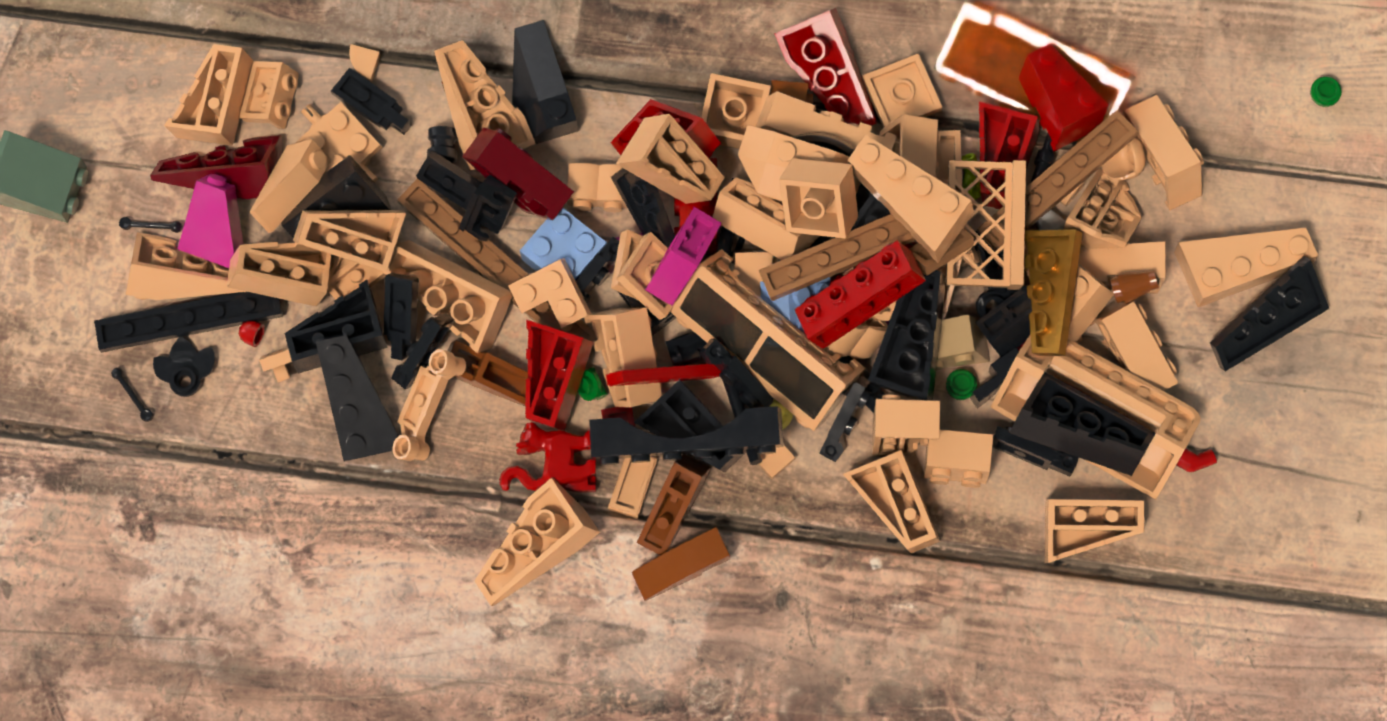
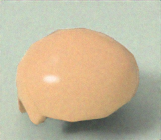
(1127, 162)

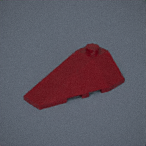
(243, 166)

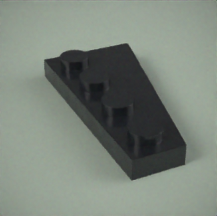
(1278, 311)

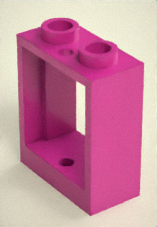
(683, 256)

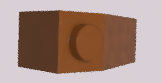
(673, 504)

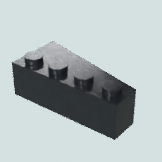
(911, 342)
(1081, 426)

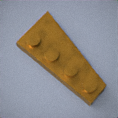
(1052, 274)

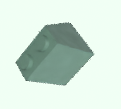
(39, 177)

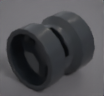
(443, 142)

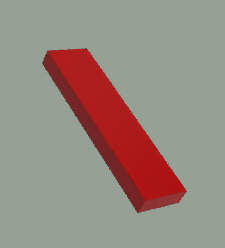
(662, 374)

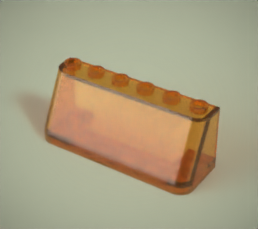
(990, 50)

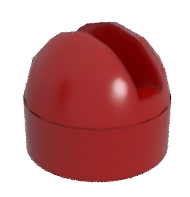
(251, 333)

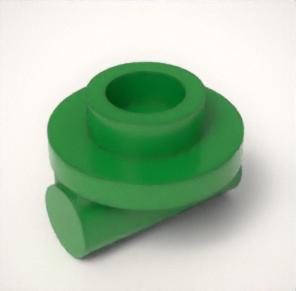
(591, 386)

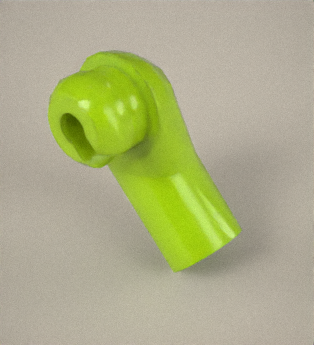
(968, 177)

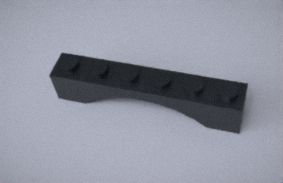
(752, 429)

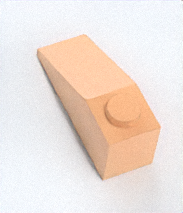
(289, 183)

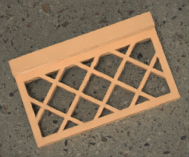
(1013, 218)

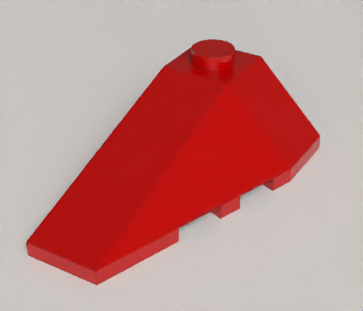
(825, 60)

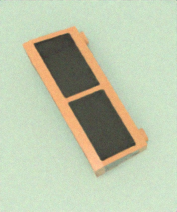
(764, 341)

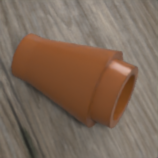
(1133, 285)

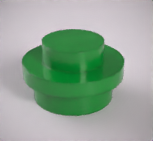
(1325, 91)
(961, 384)

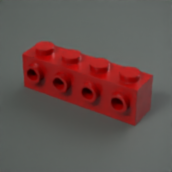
(859, 294)

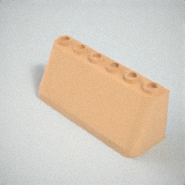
(1118, 389)

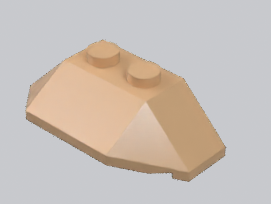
(768, 153)
(1104, 213)

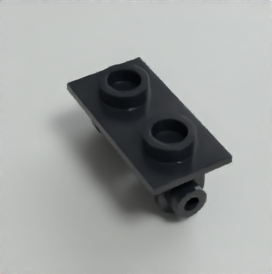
(685, 349)

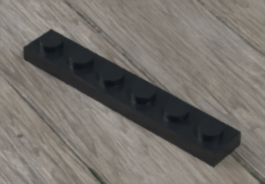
(184, 319)

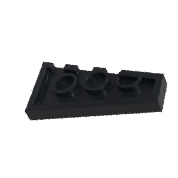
(357, 410)

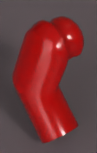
(1193, 462)

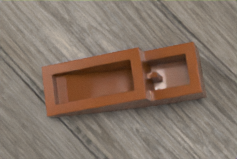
(491, 373)
(681, 564)

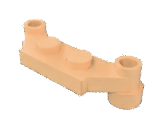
(423, 402)

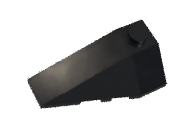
(539, 85)

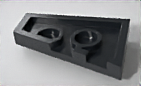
(644, 205)

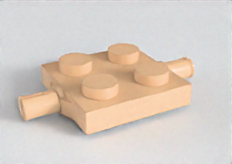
(340, 136)

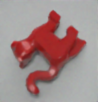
(559, 460)

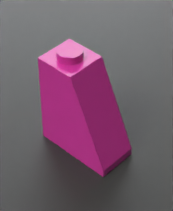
(212, 221)

